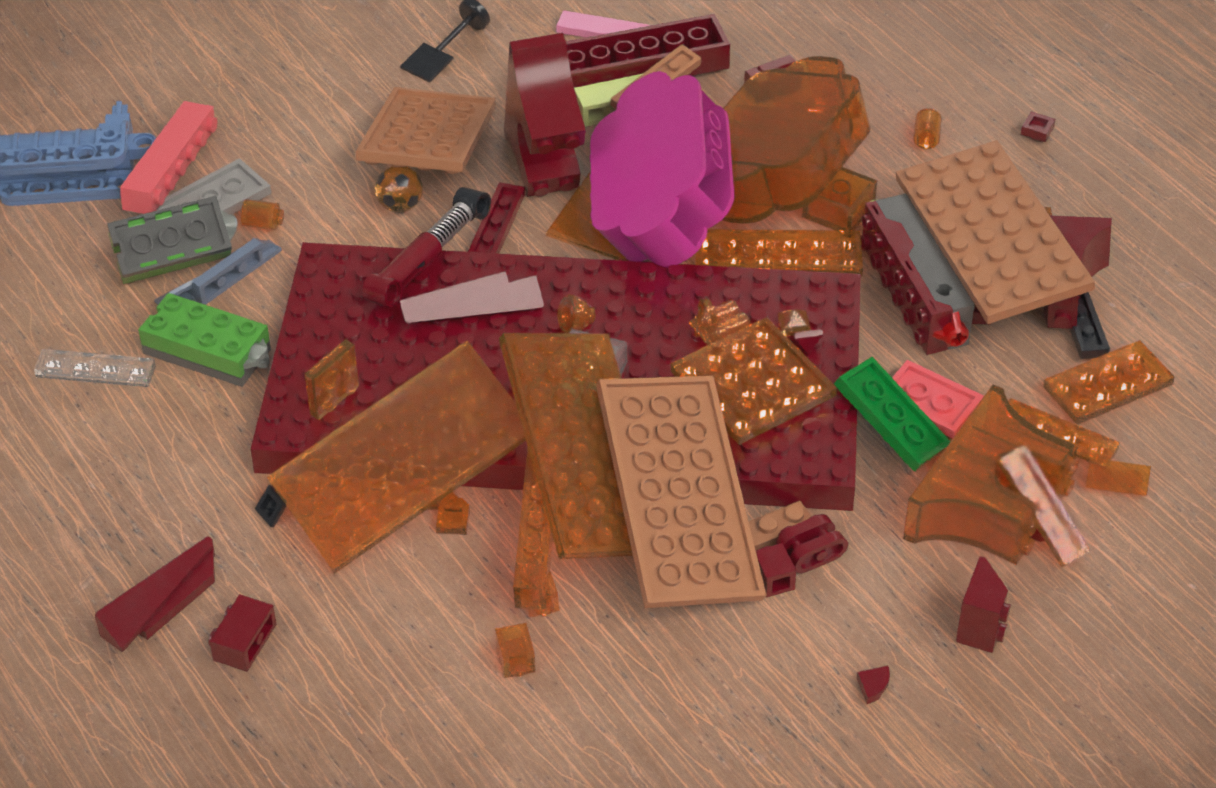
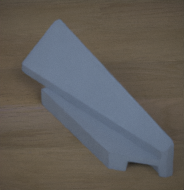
(226, 272)

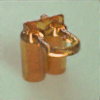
(718, 320)

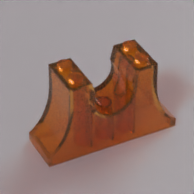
(969, 496)

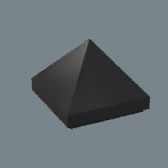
(270, 506)

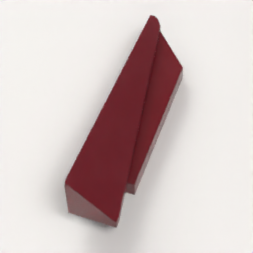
(158, 597)

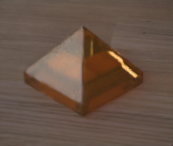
(793, 321)

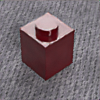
(776, 569)

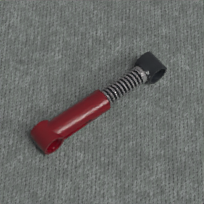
(389, 284)

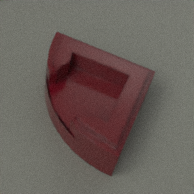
(873, 682)

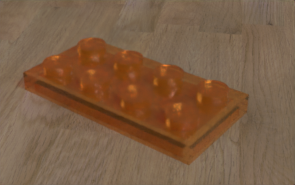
(1108, 382)

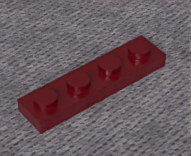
(497, 224)

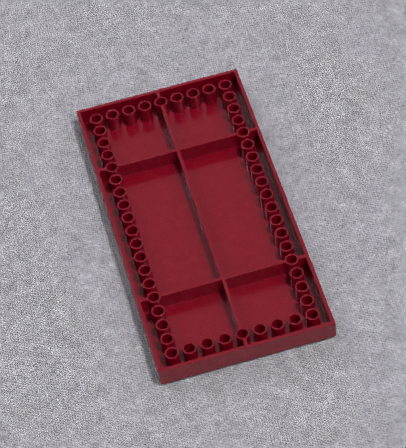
(633, 302)

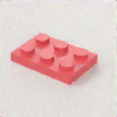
(938, 397)

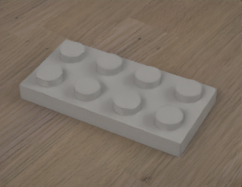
(229, 184)

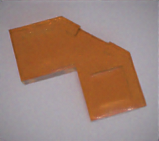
(452, 515)

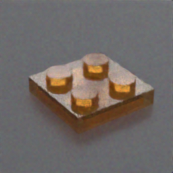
(332, 379)

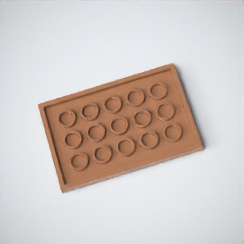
(426, 130)

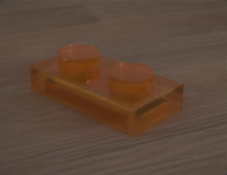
(1118, 476)

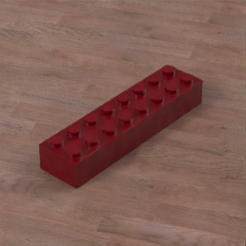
(639, 49)

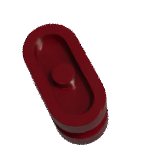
(812, 543)

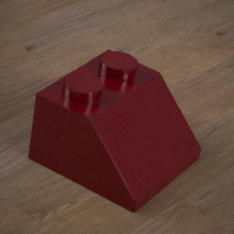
(984, 609)

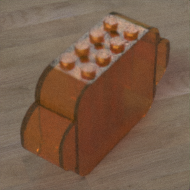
(792, 135)

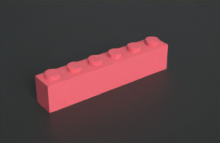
(168, 158)

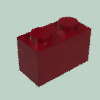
(242, 632)

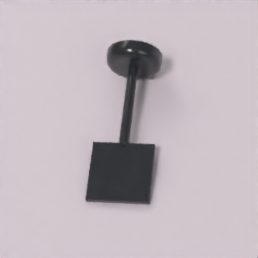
(430, 61)

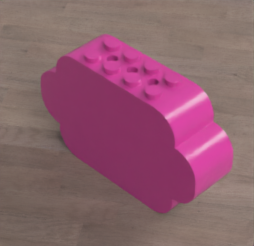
(661, 170)

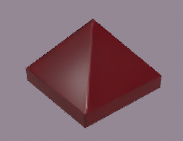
(806, 340)

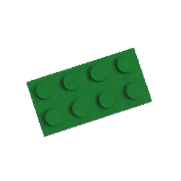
(892, 413)

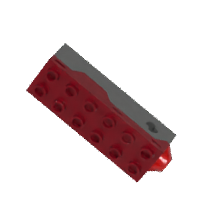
(916, 274)

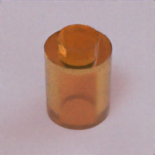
(927, 128)
(261, 214)

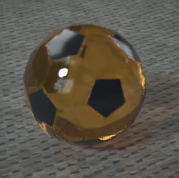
(398, 189)

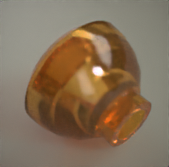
(574, 313)

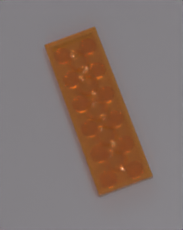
(783, 250)

